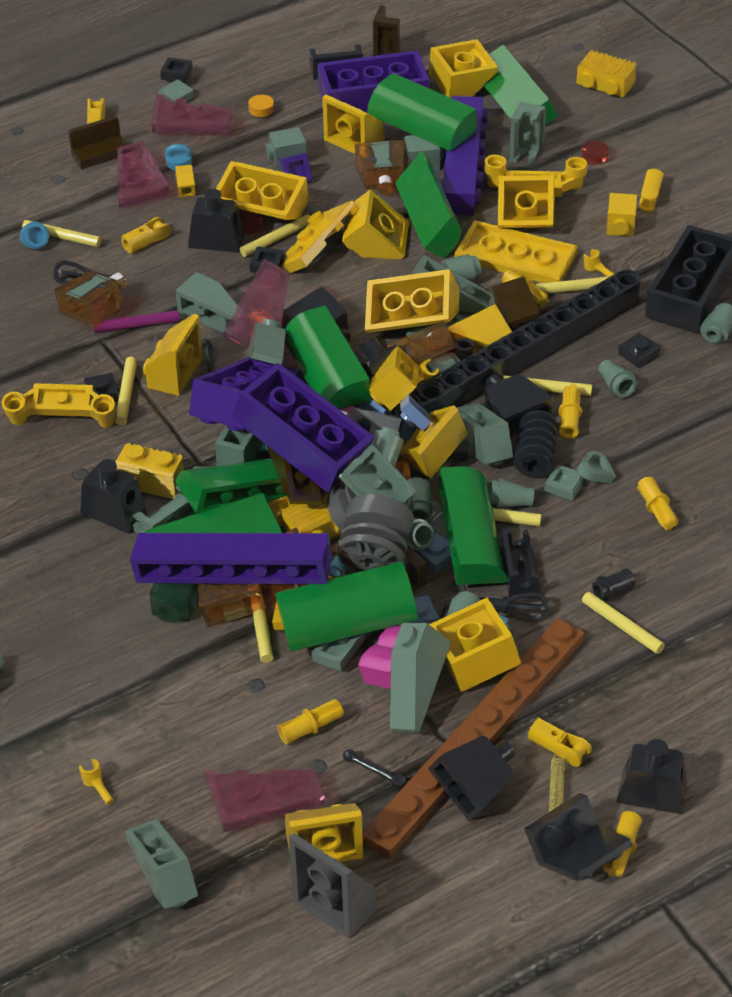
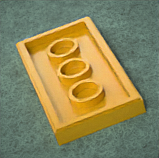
(527, 254)

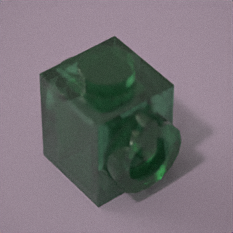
(174, 601)

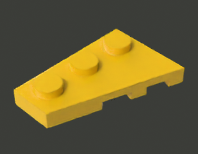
(313, 237)

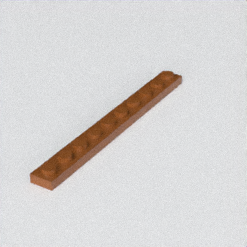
(488, 719)

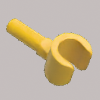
(593, 263)
(423, 373)
(94, 779)

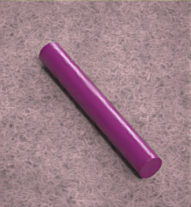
(138, 321)

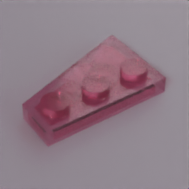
(190, 119)
(138, 176)
(262, 300)
(255, 798)

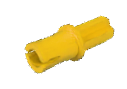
(538, 295)
(570, 412)
(657, 502)
(310, 721)
(628, 826)

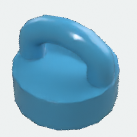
(178, 156)
(34, 235)

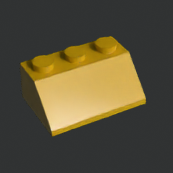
(265, 190)
(411, 300)

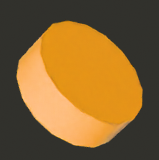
(261, 105)

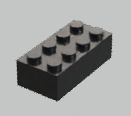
(691, 279)

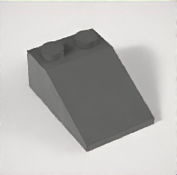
(329, 888)

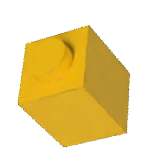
(621, 214)

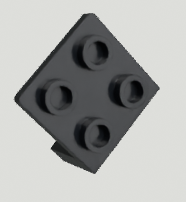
(572, 840)

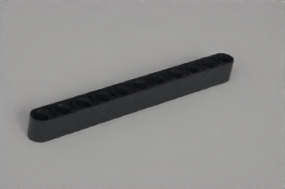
(529, 343)

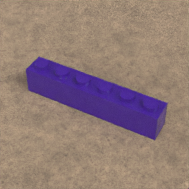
(461, 177)
(232, 558)

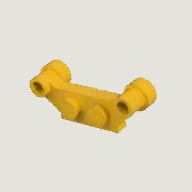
(563, 181)
(59, 401)

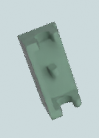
(527, 132)
(376, 475)
(172, 511)

